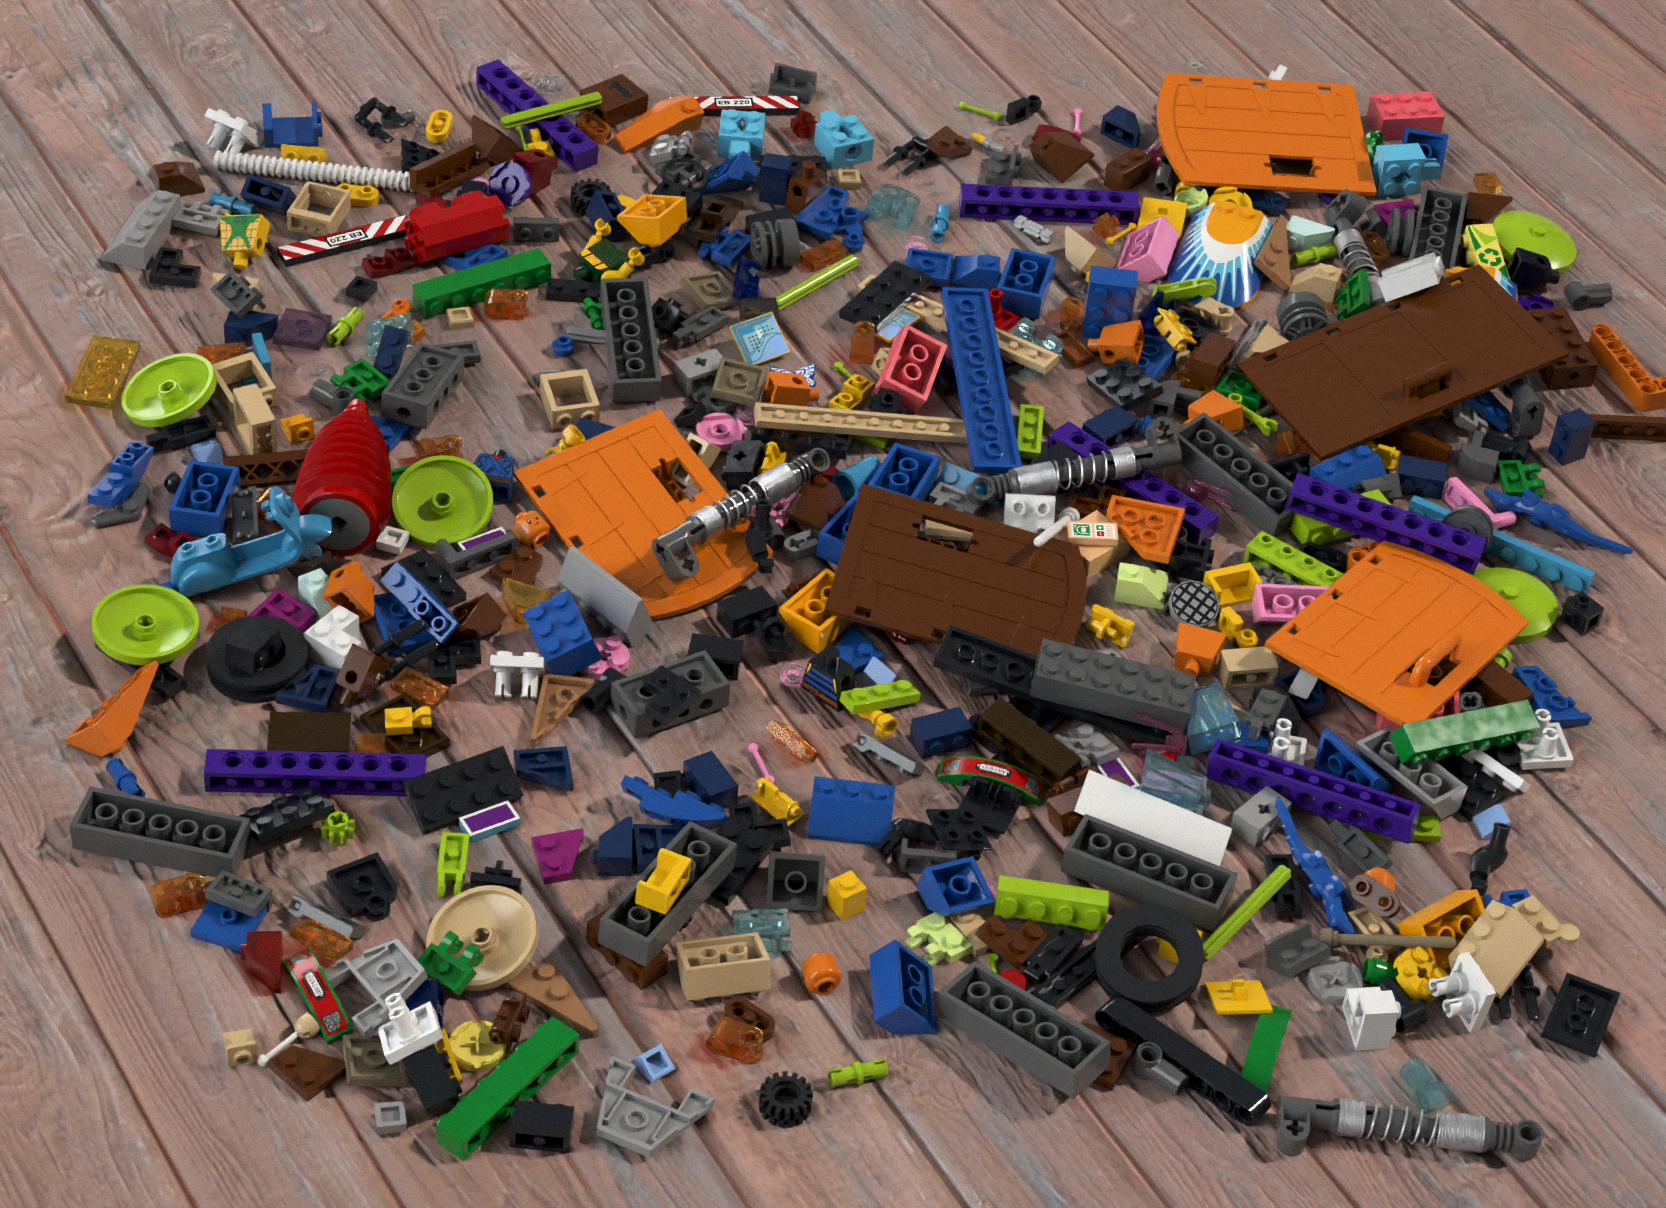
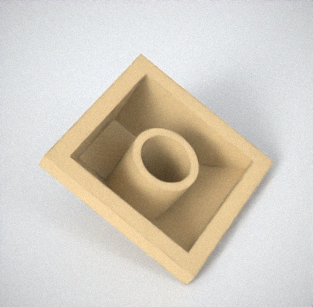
(1083, 253)

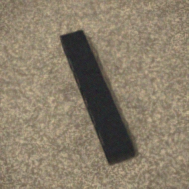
(1207, 1075)

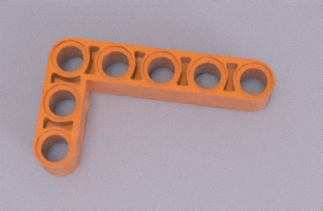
(1625, 370)

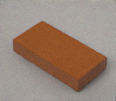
(1074, 350)

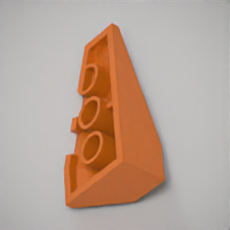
(666, 117)
(118, 715)

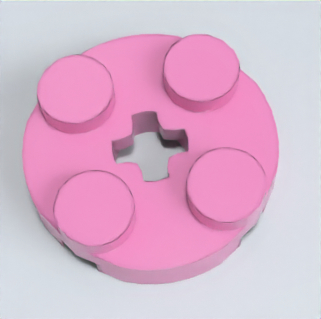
(729, 429)
(616, 654)

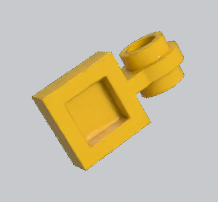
(1232, 625)

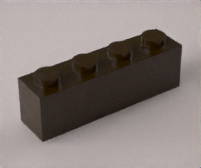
(1028, 743)

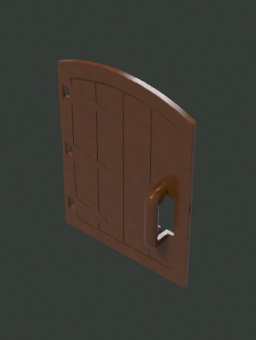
(923, 585)

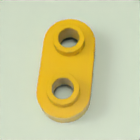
(439, 126)
(362, 195)

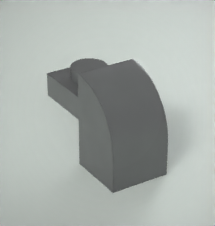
(1172, 399)
(1476, 461)

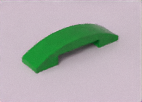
(1265, 1047)

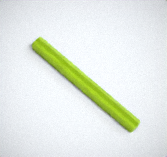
(551, 110)
(816, 281)
(1245, 911)

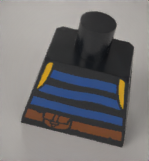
(828, 676)

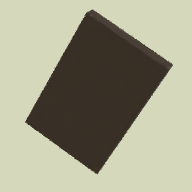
(309, 731)
(422, 741)

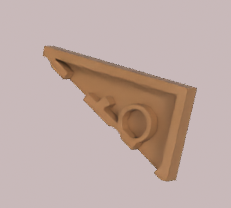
(1274, 256)
(556, 701)
(554, 995)

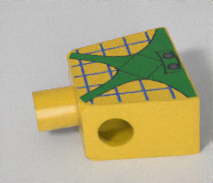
(243, 237)

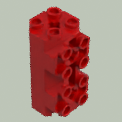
(466, 225)

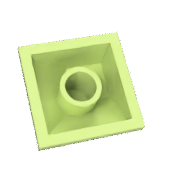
(1141, 586)

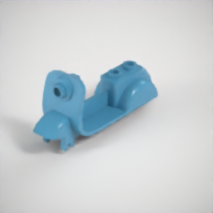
(215, 563)

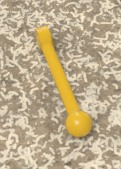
(1110, 240)

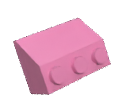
(1149, 250)
(1282, 602)

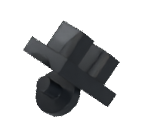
(1292, 465)
(773, 638)
(496, 876)

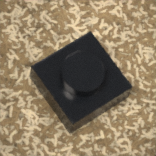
(361, 288)
(690, 416)
(669, 781)

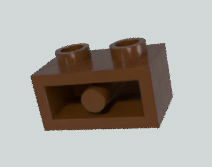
(1128, 170)

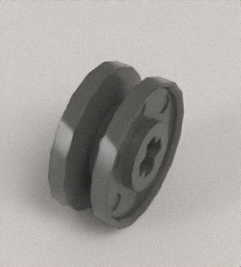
(1400, 231)
(1473, 519)

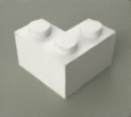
(332, 637)
(1371, 1017)

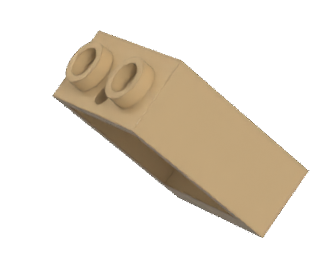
(313, 223)
(238, 369)
(568, 384)
(254, 420)

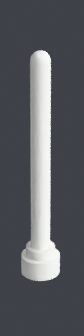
(1067, 514)

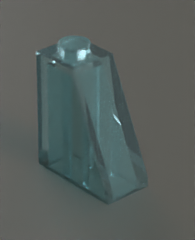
(1211, 719)
(1174, 783)

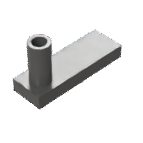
(475, 557)

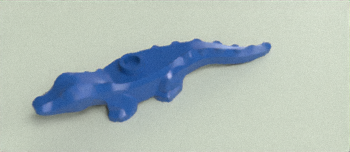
(1550, 516)
(1317, 871)

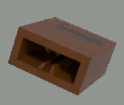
(620, 100)

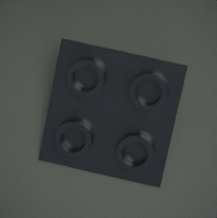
(414, 154)
(992, 805)
(959, 831)

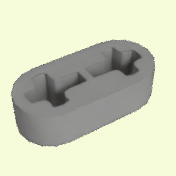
(801, 545)

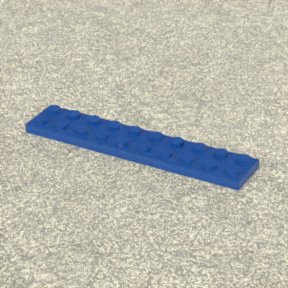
(980, 380)

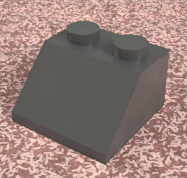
(795, 881)

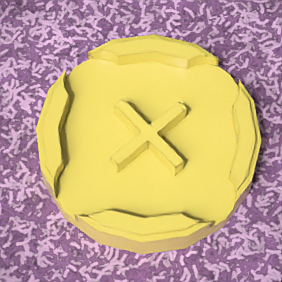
(473, 1047)

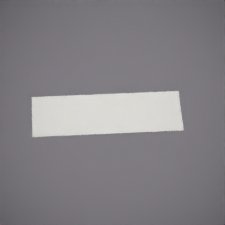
(1152, 818)

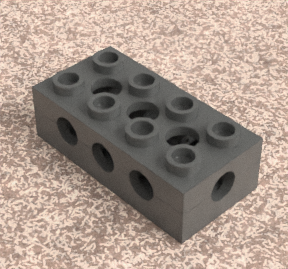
(422, 385)
(698, 669)

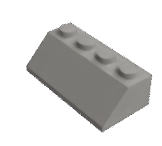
(144, 231)
(604, 598)
(1425, 782)

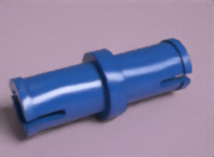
(124, 779)

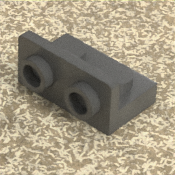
(1003, 167)
(536, 229)
(236, 294)
(239, 894)
(1295, 951)

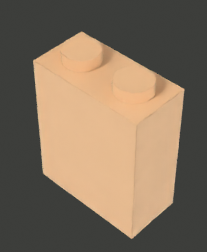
(1098, 557)

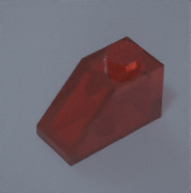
(264, 957)

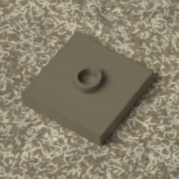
(709, 290)
(739, 382)
(368, 1065)

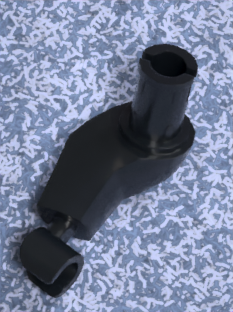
(758, 536)
(908, 829)
(1489, 858)

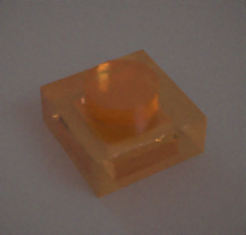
(1487, 183)
(227, 615)
(371, 742)

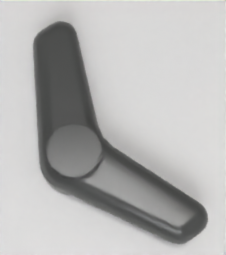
(129, 512)

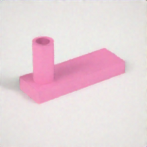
(1458, 494)

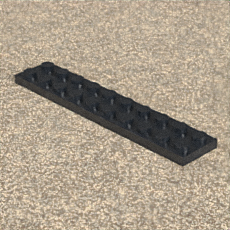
(1013, 673)

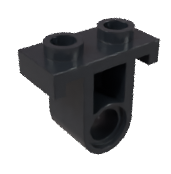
(1190, 560)

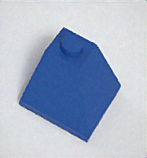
(1431, 143)
(731, 175)
(976, 271)
(954, 887)

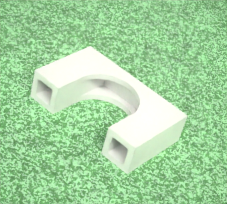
(1411, 276)

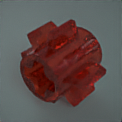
(803, 124)

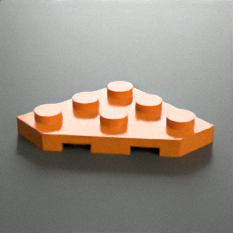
(1147, 526)

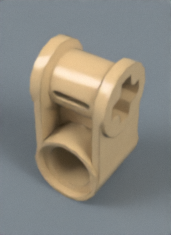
(1215, 313)

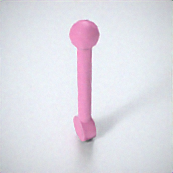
(1077, 112)
(753, 748)

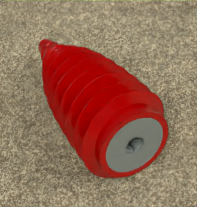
(347, 480)

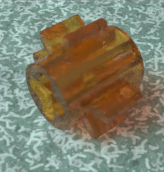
(1106, 225)
(1288, 443)

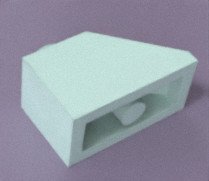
(1307, 233)
(311, 591)

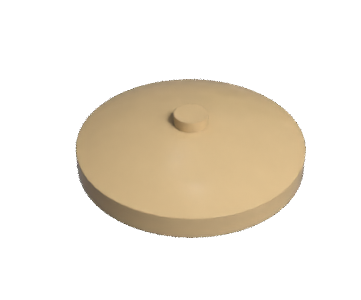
(496, 923)

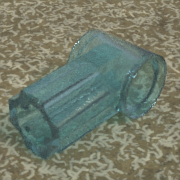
(1428, 1091)

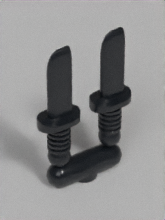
(388, 113)
(903, 152)
(408, 660)
(1528, 991)

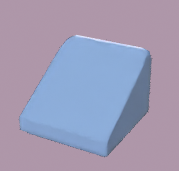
(207, 452)
(877, 673)
(1485, 820)
(654, 1063)

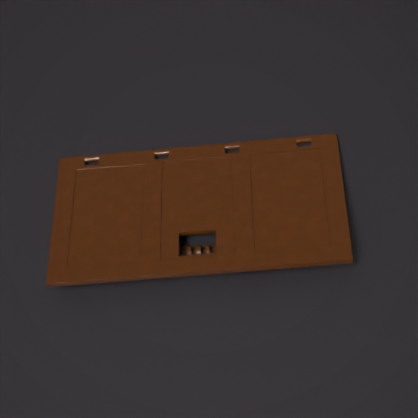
(1367, 375)

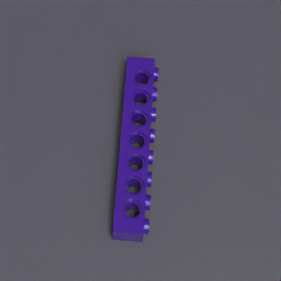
(516, 96)
(1046, 203)
(1145, 486)
(1384, 522)
(324, 771)
(1314, 791)

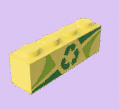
(1483, 247)

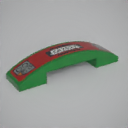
(961, 768)
(318, 995)

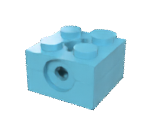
(736, 138)
(842, 140)
(1401, 169)

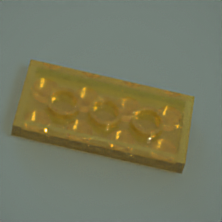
(102, 372)

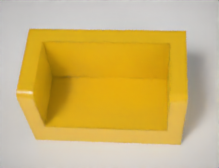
(1233, 584)
(665, 882)

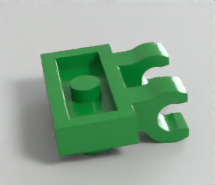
(1517, 477)
(452, 972)

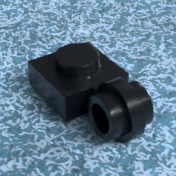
(1018, 110)
(654, 254)

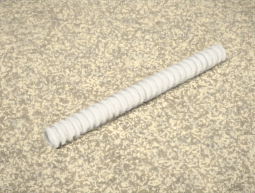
(311, 170)

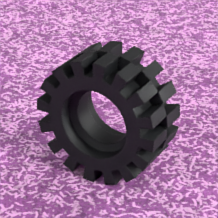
(582, 193)
(788, 1086)

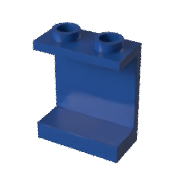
(291, 130)

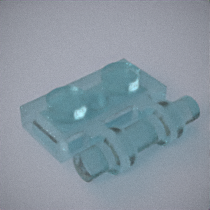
(375, 329)
(768, 923)

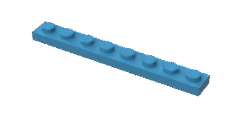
(1519, 552)

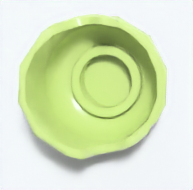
(1195, 199)

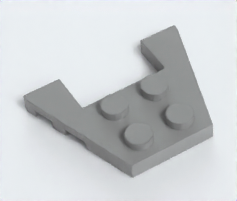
(380, 972)
(640, 1121)

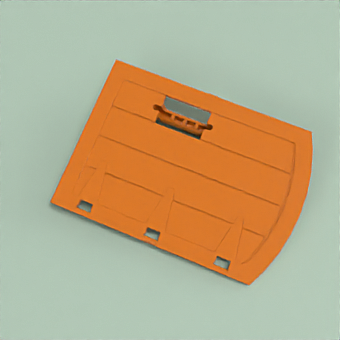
(1230, 130)
(617, 507)
(1399, 617)

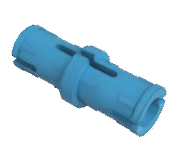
(233, 204)
(940, 223)

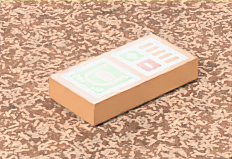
(1092, 533)

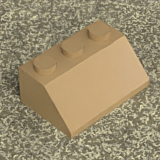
(1500, 945)
(723, 966)

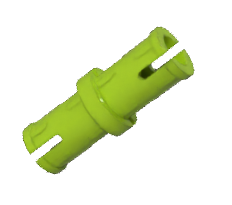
(1313, 255)
(345, 326)
(857, 1073)

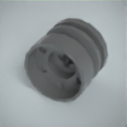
(775, 244)
(1301, 315)

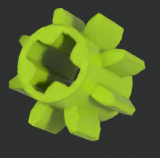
(338, 828)

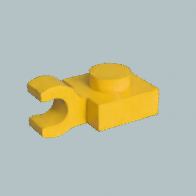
(536, 143)
(403, 720)

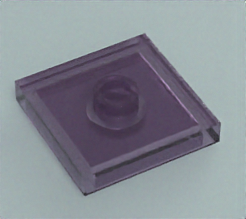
(302, 329)

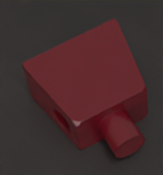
(539, 167)

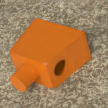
(1119, 342)
(788, 389)
(1219, 408)
(351, 590)
(1197, 649)

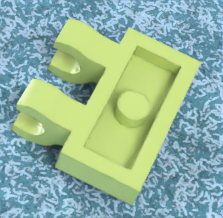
(943, 937)

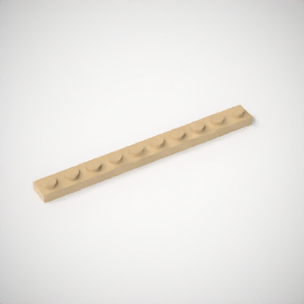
(1009, 345)
(859, 423)

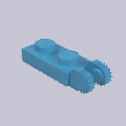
(961, 478)

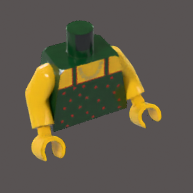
(604, 260)

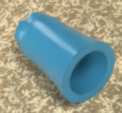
(851, 478)

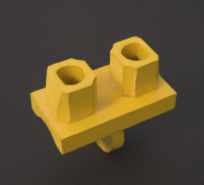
(1110, 626)

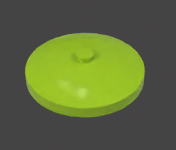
(1536, 235)
(169, 390)
(442, 500)
(1527, 595)
(145, 624)

